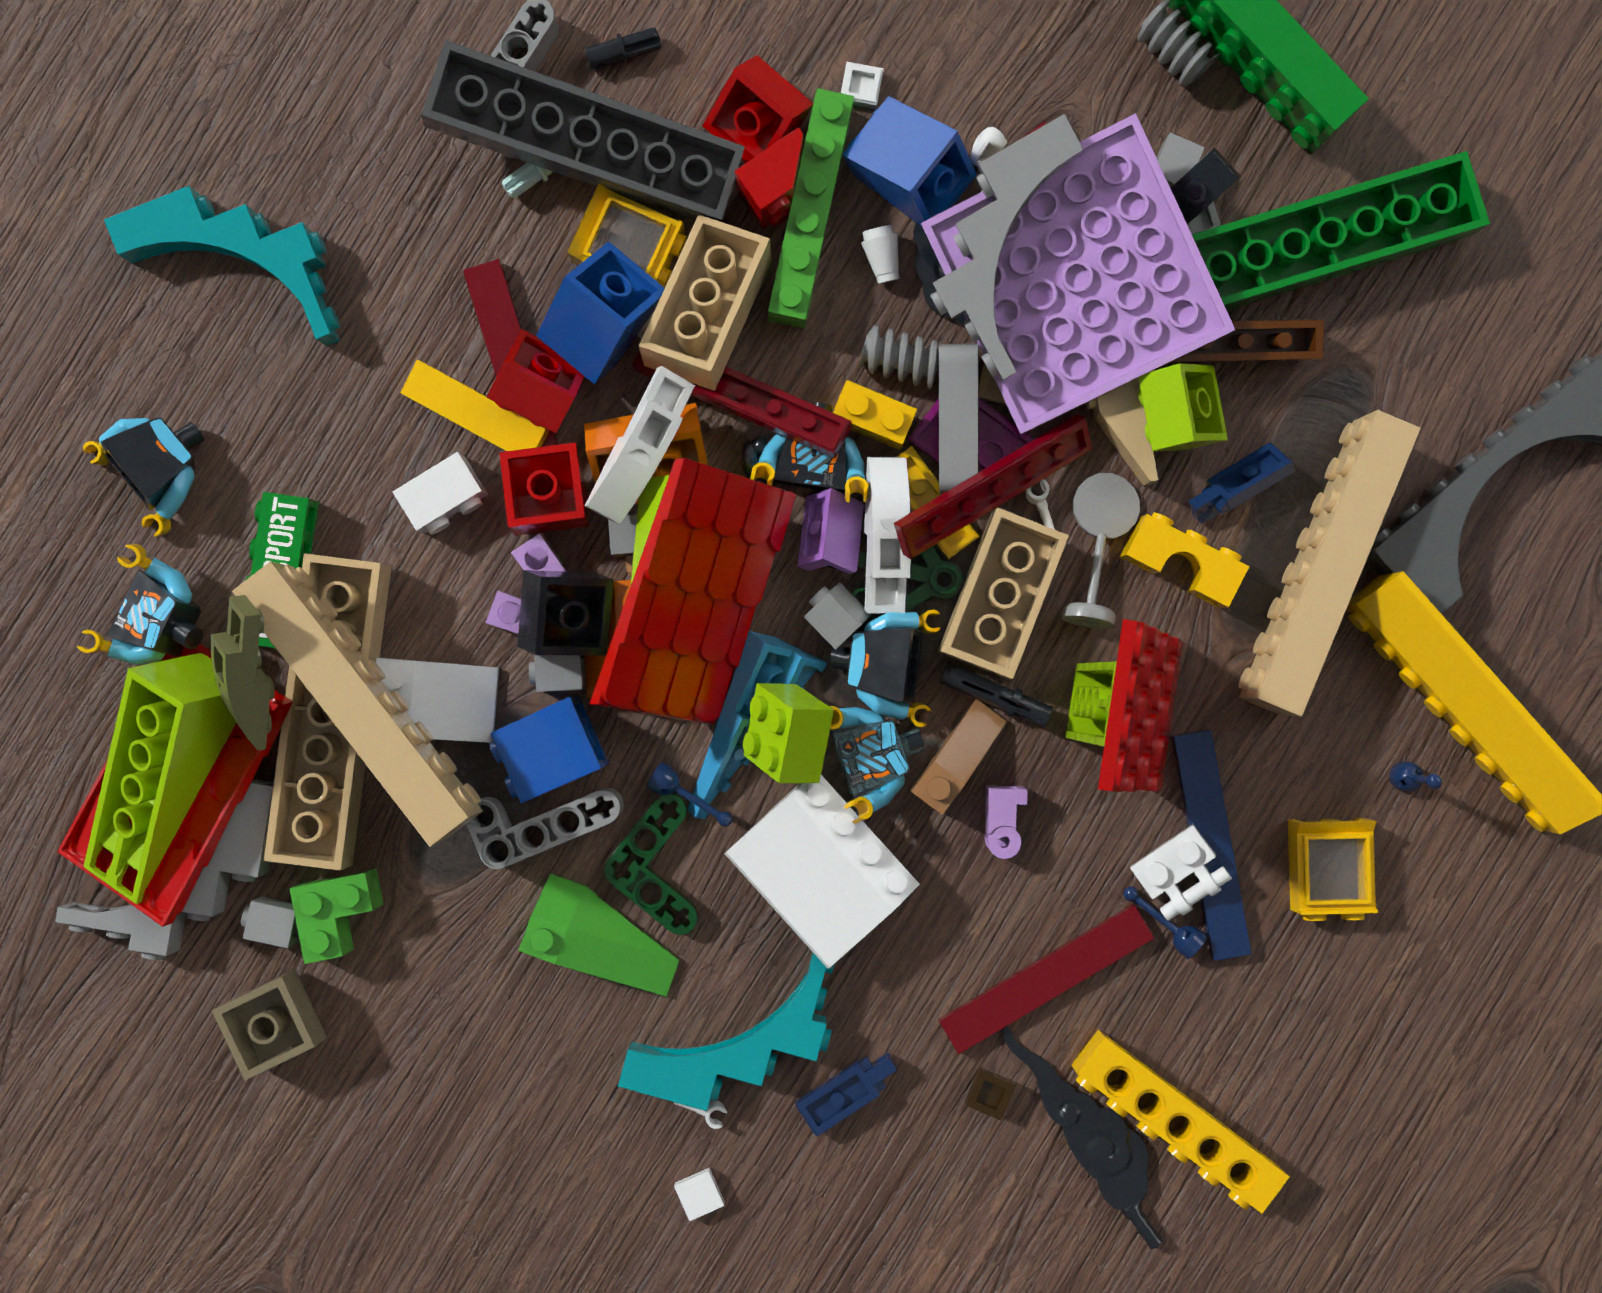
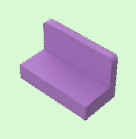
(831, 531)

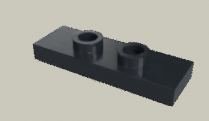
(1203, 184)

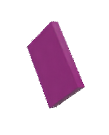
(995, 435)

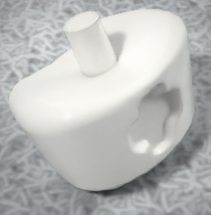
(987, 144)

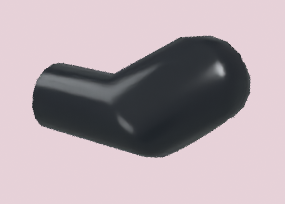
(750, 456)

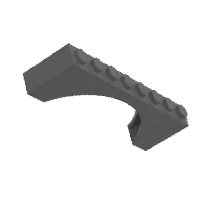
(1430, 532)

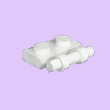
(1173, 862)

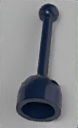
(1413, 777)
(666, 781)
(1186, 938)

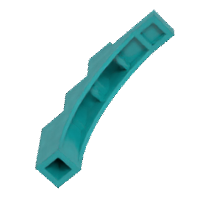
(188, 223)
(690, 1073)

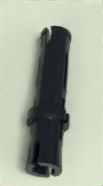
(1037, 713)

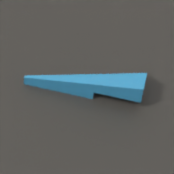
(762, 661)

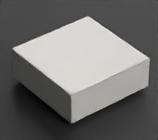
(863, 84)
(699, 1194)

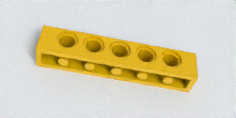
(1261, 1176)

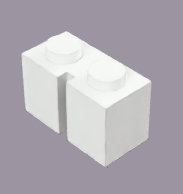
(441, 493)

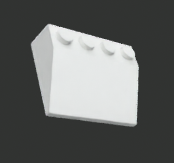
(822, 870)

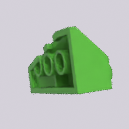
(589, 936)

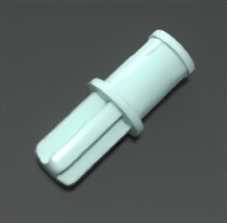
(524, 178)

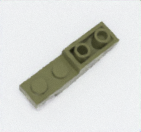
(238, 671)

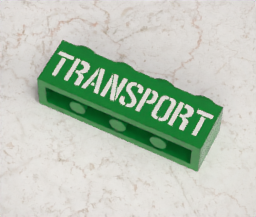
(282, 535)

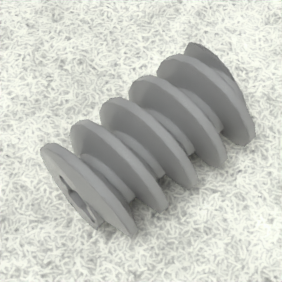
(1175, 44)
(900, 356)

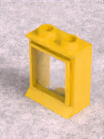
(634, 229)
(1332, 868)

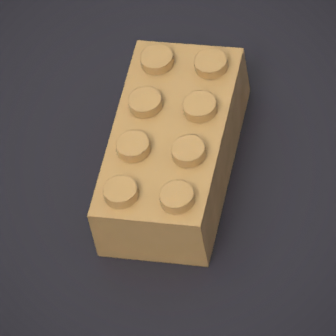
(706, 301)
(1003, 593)

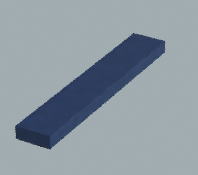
(1206, 810)

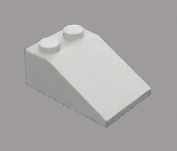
(445, 697)

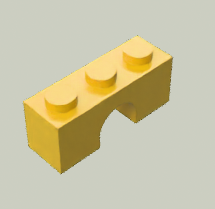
(1215, 571)

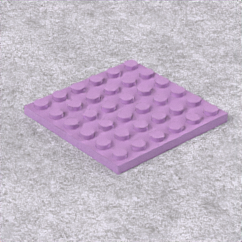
(1092, 278)

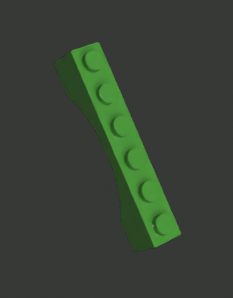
(810, 208)

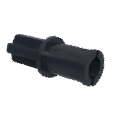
(623, 48)

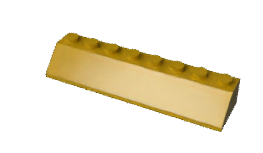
(1474, 704)

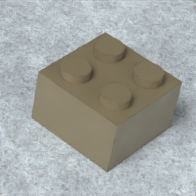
(269, 1024)

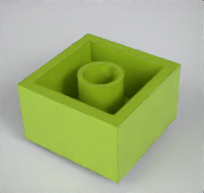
(1182, 407)
(787, 733)

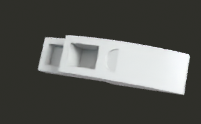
(641, 446)
(885, 562)

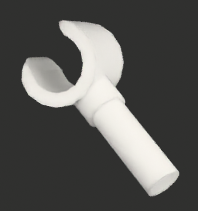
(1041, 503)
(713, 1105)

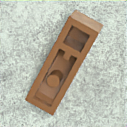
(958, 757)

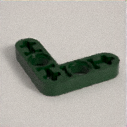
(643, 874)

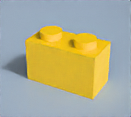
(875, 414)

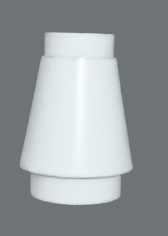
(882, 252)

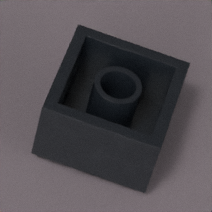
(565, 613)

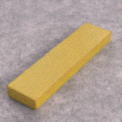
(471, 409)

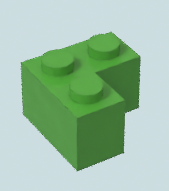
(324, 908)

